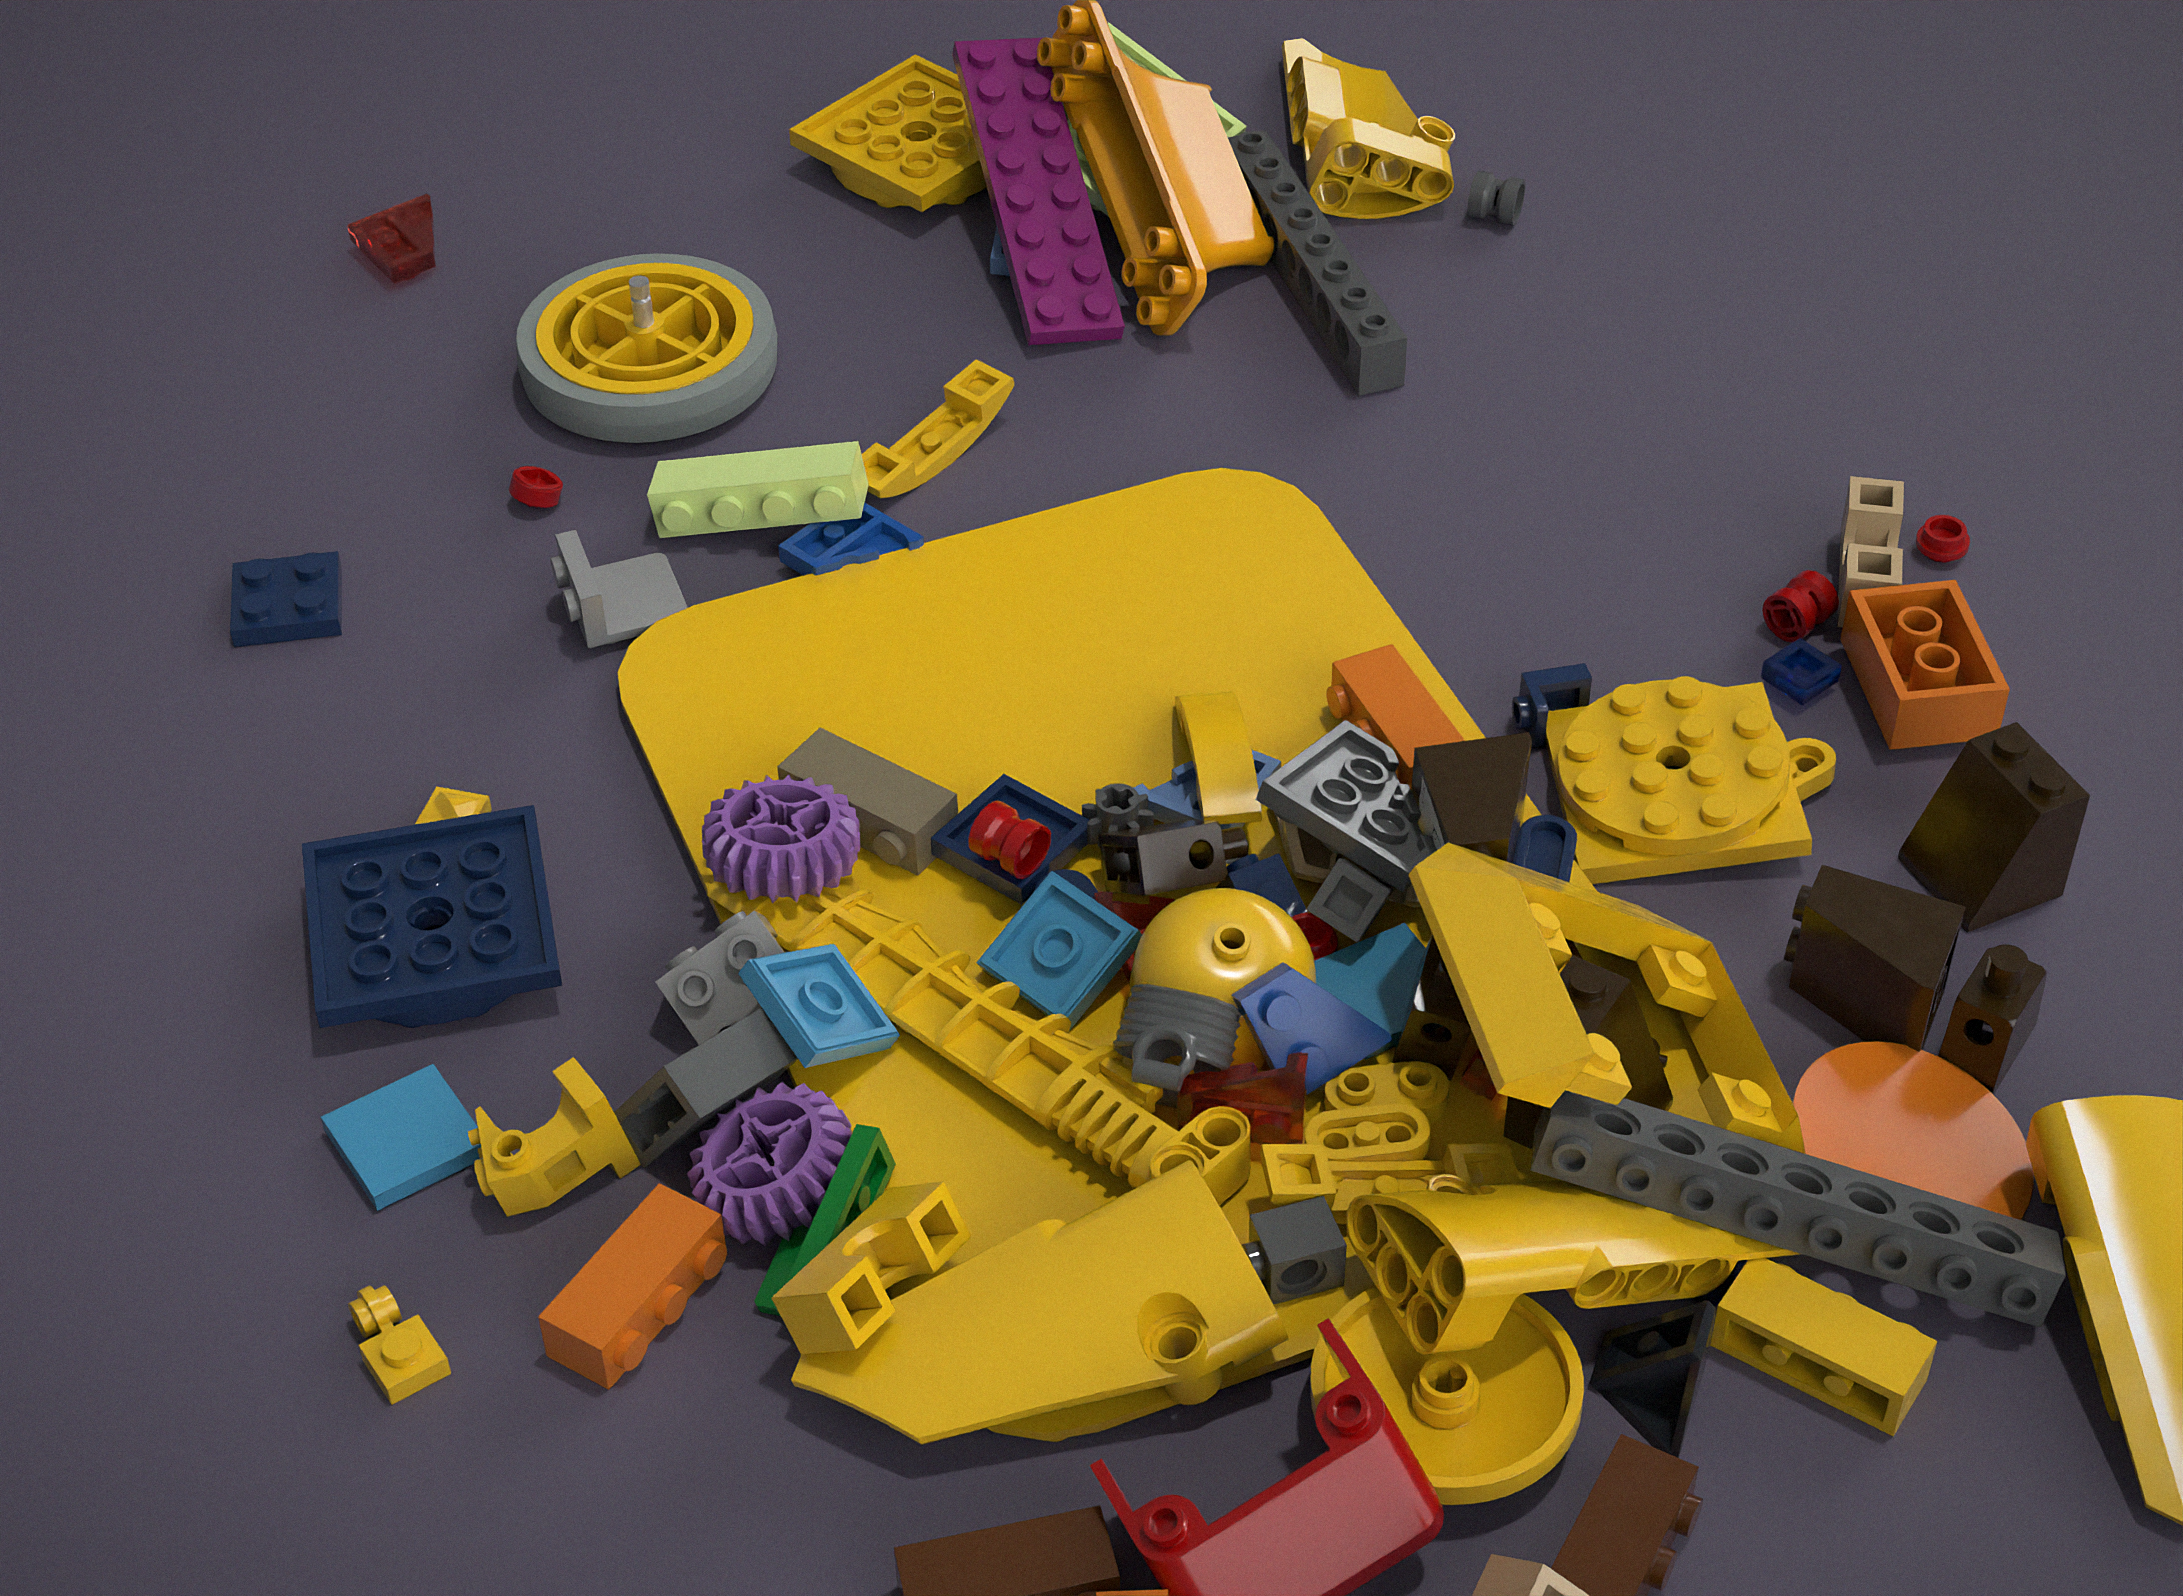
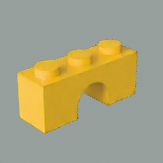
(842, 1290)

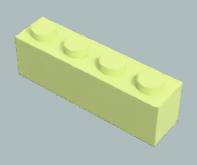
(758, 489)

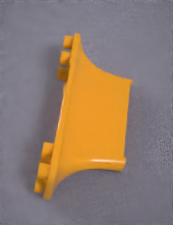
(1157, 167)

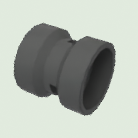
(1496, 197)

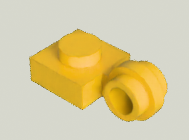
(400, 1356)

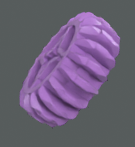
(780, 838)
(736, 1170)

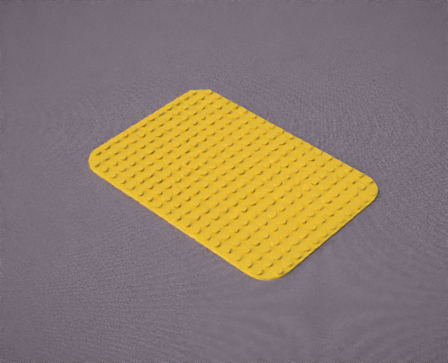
(1057, 663)

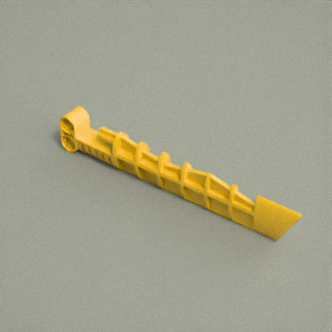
(1028, 1062)

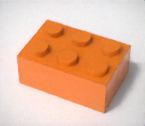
(1923, 664)

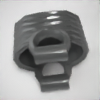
(1175, 1023)

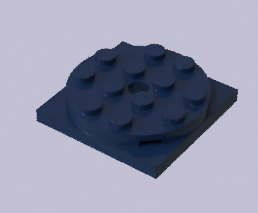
(384, 887)

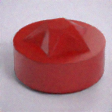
(535, 487)

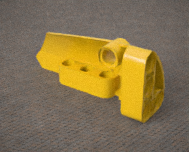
(1362, 139)
(2120, 1200)
(1465, 1252)
(1064, 1318)

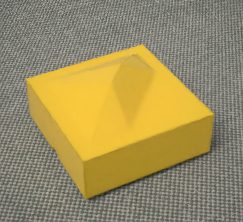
(452, 803)

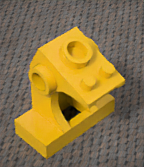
(556, 1156)

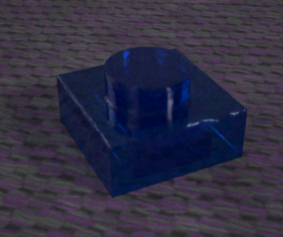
(1801, 671)

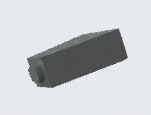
(703, 1083)

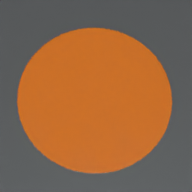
(1915, 1125)

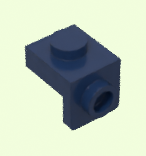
(1549, 691)
(1267, 879)

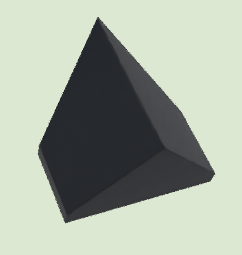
(1655, 1372)

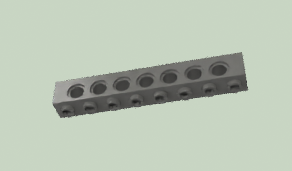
(1322, 271)
(1802, 1204)

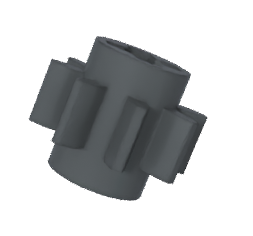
(1116, 809)

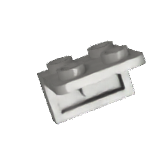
(614, 598)
(706, 982)

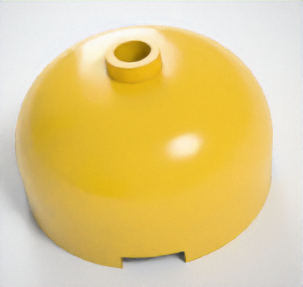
(1218, 945)

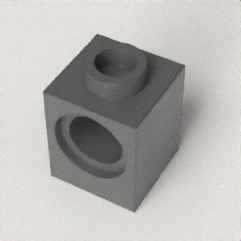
(1349, 899)
(1297, 1249)

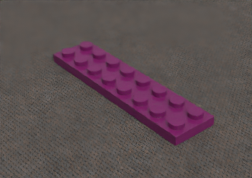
(1037, 193)

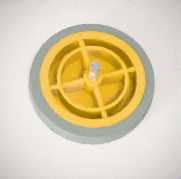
(647, 347)

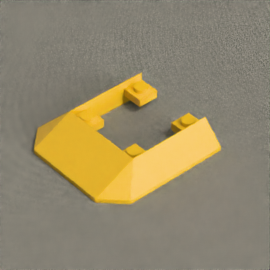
(1504, 951)

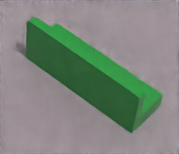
(853, 1188)

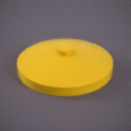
(1476, 1416)

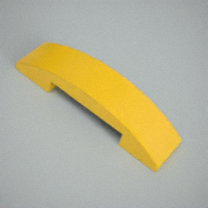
(943, 436)
(1220, 757)
(1304, 1173)

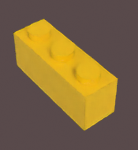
(1823, 1343)

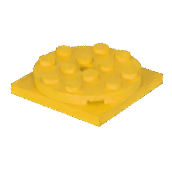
(899, 138)
(1643, 820)

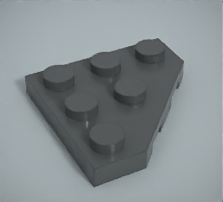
(1353, 803)

